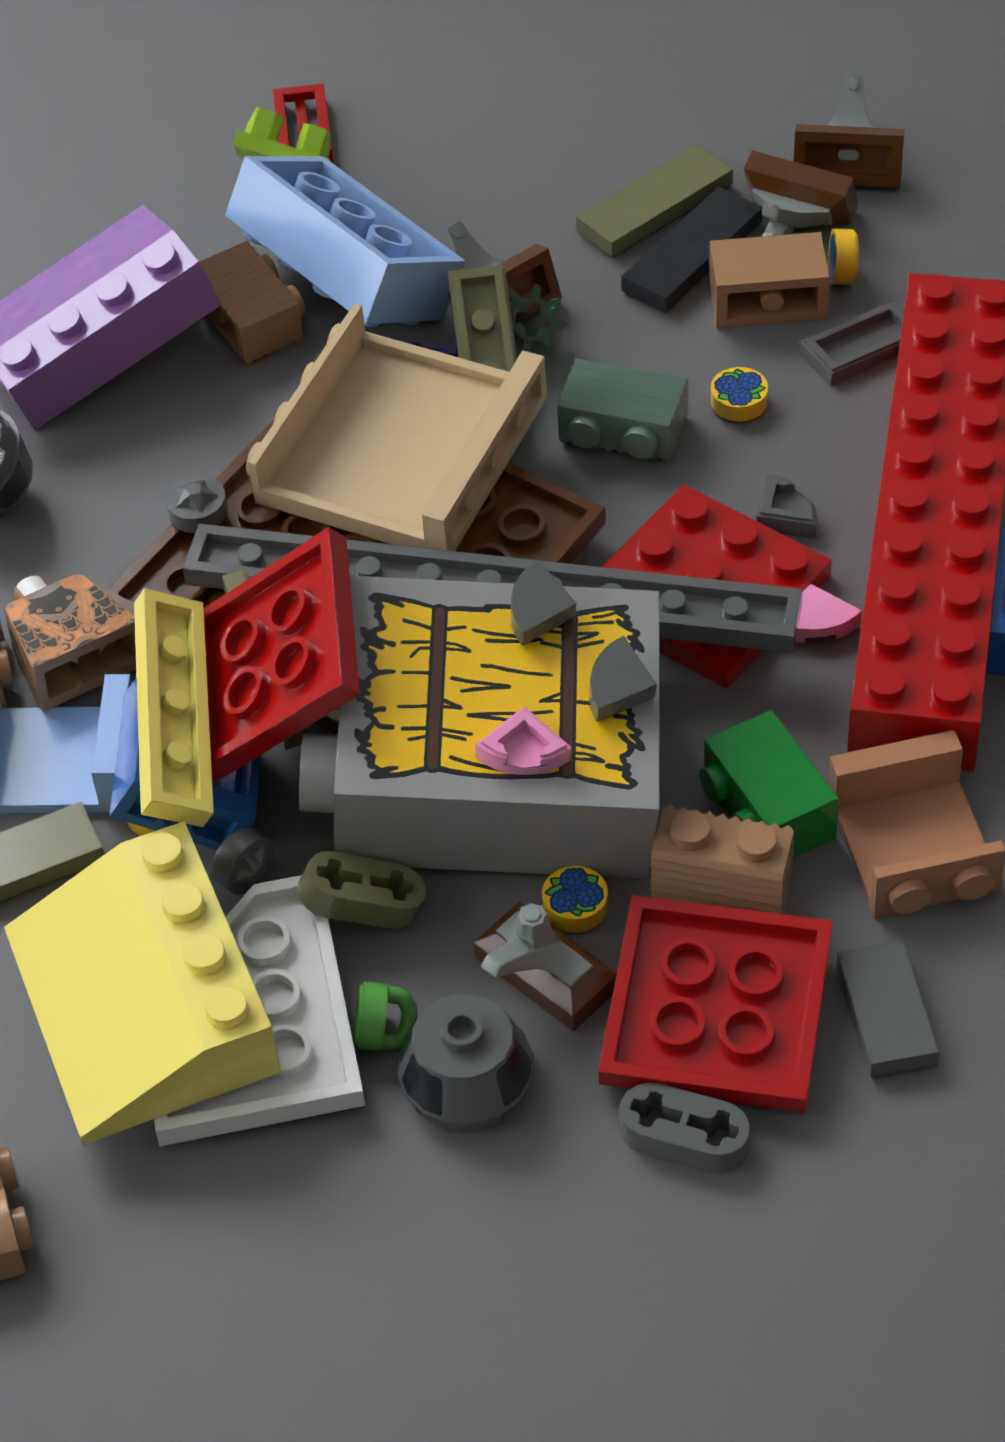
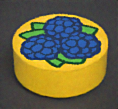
(843, 256)
(739, 394)
(575, 899)

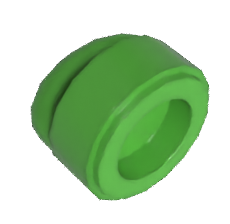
(371, 1017)

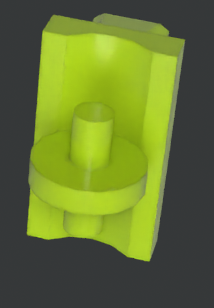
(263, 133)

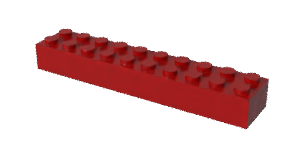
(936, 521)

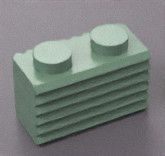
(622, 410)

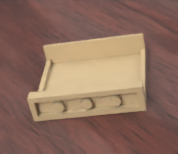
(394, 437)

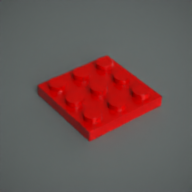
(712, 541)
(280, 652)
(717, 1002)

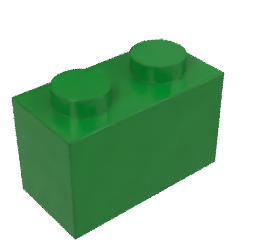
(768, 777)

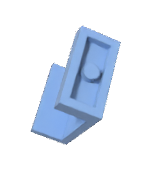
(61, 754)

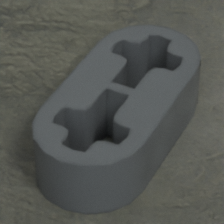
(684, 1127)

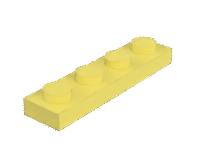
(172, 709)

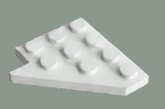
(302, 993)

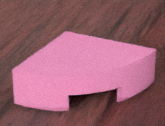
(825, 615)
(523, 746)

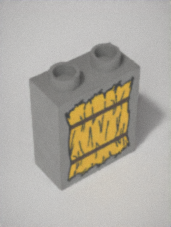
(443, 676)

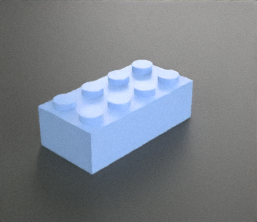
(343, 239)

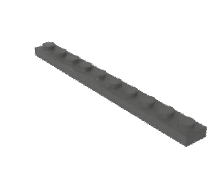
(688, 606)

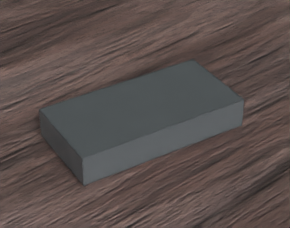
(855, 344)
(887, 1009)

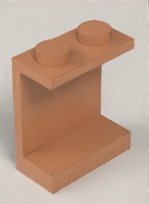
(912, 825)

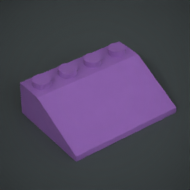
(98, 314)

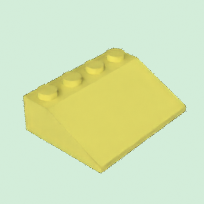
(141, 987)

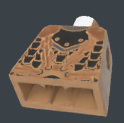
(68, 637)

